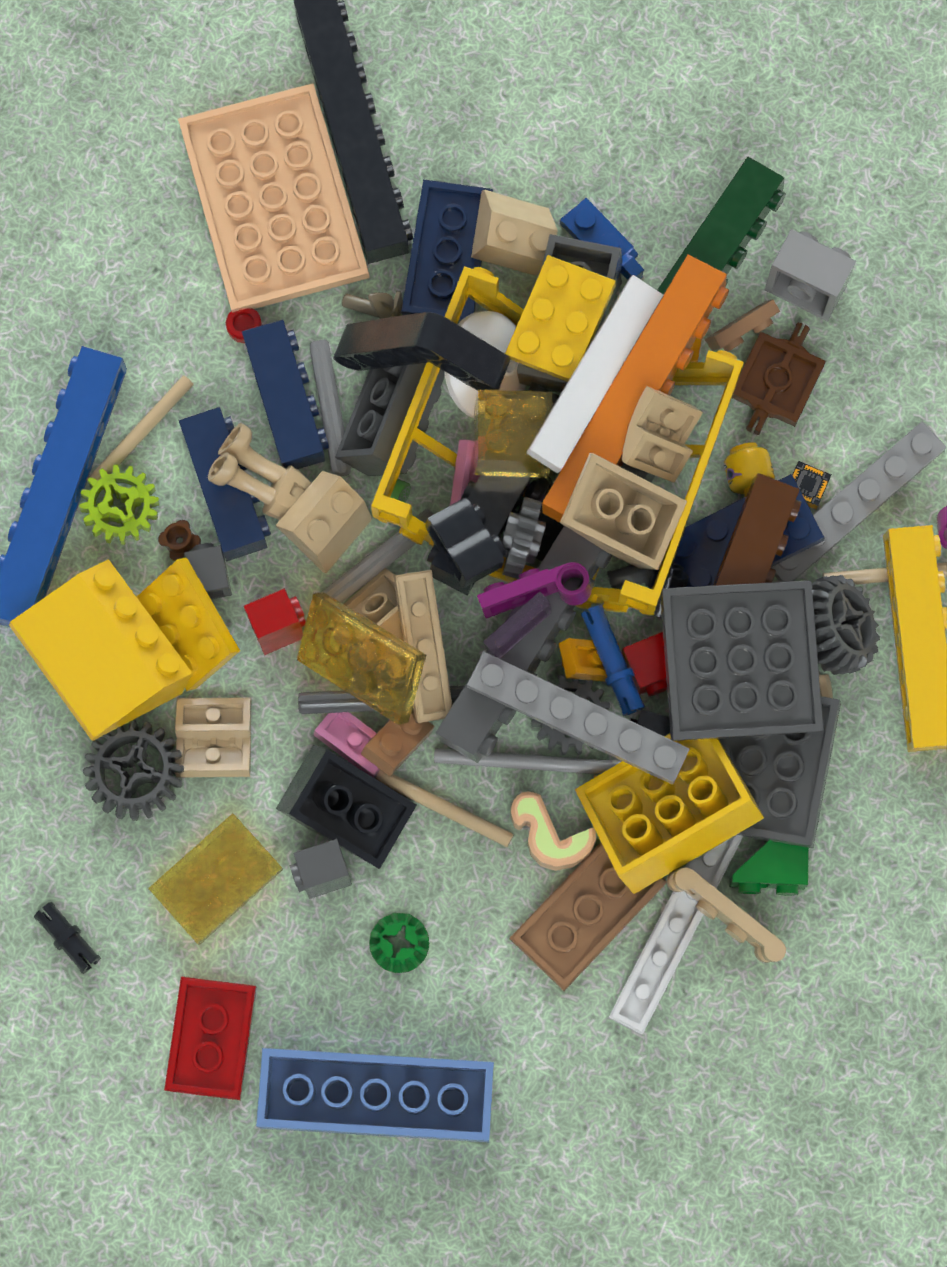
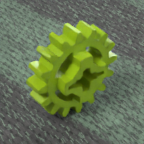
(108, 512)

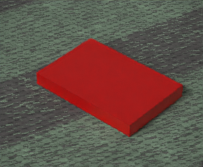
(210, 1038)

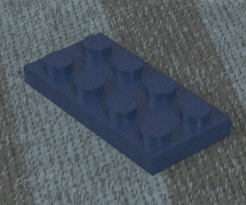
(441, 247)
(707, 539)

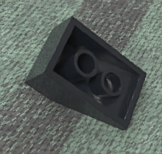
(346, 806)

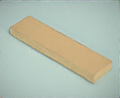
(422, 630)

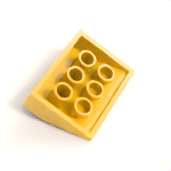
(101, 650)
(662, 826)

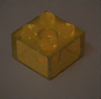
(505, 430)

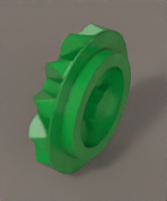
(383, 951)

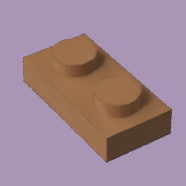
(755, 319)
(396, 743)

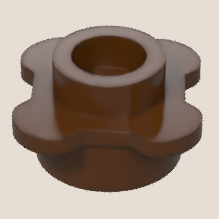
(177, 530)

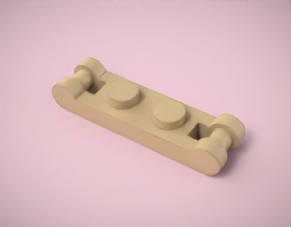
(739, 923)

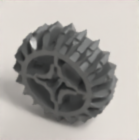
(843, 625)
(129, 787)

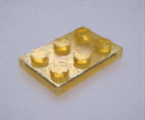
(215, 879)

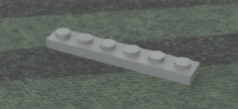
(865, 496)
(578, 718)

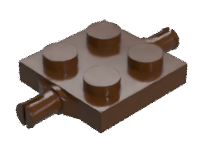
(778, 378)

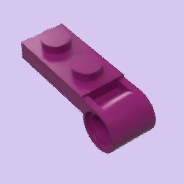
(504, 597)

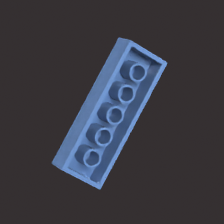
(375, 1095)

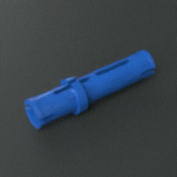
(617, 671)

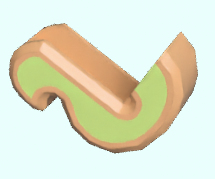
(543, 840)

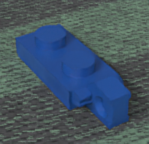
(590, 225)

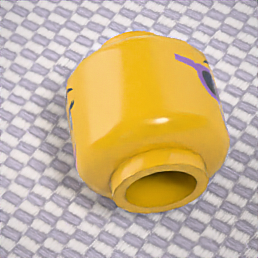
(744, 464)

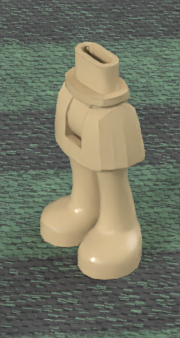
(286, 484)

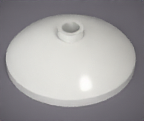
(496, 331)

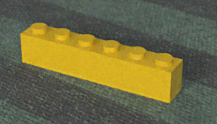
(919, 633)

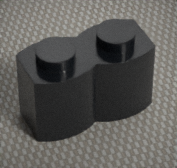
(465, 542)

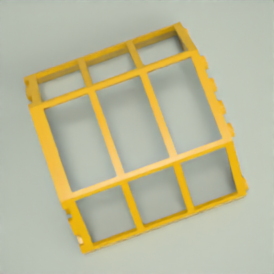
(480, 285)

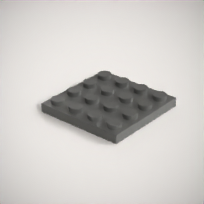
(741, 660)
(787, 778)

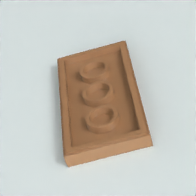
(580, 918)

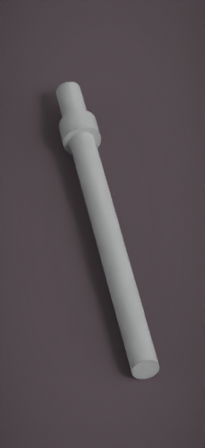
(529, 762)

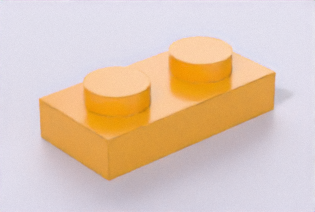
(581, 660)

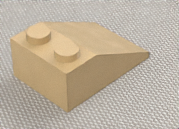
(623, 513)

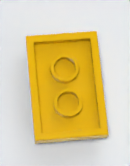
(560, 318)
(189, 621)

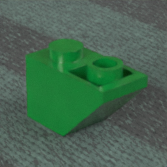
(774, 867)

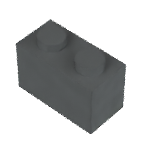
(320, 869)

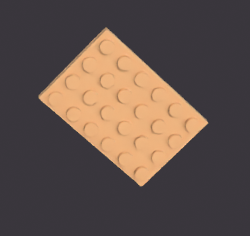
(273, 198)

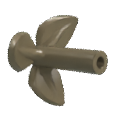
(379, 304)

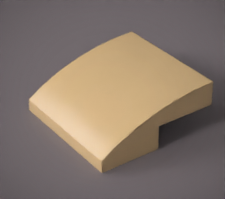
(659, 434)
(214, 737)

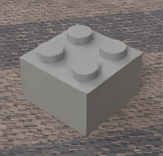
(810, 274)

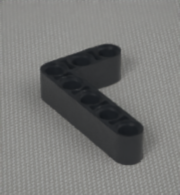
(419, 340)

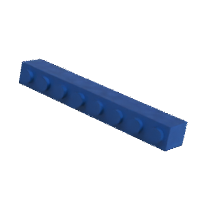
(58, 480)

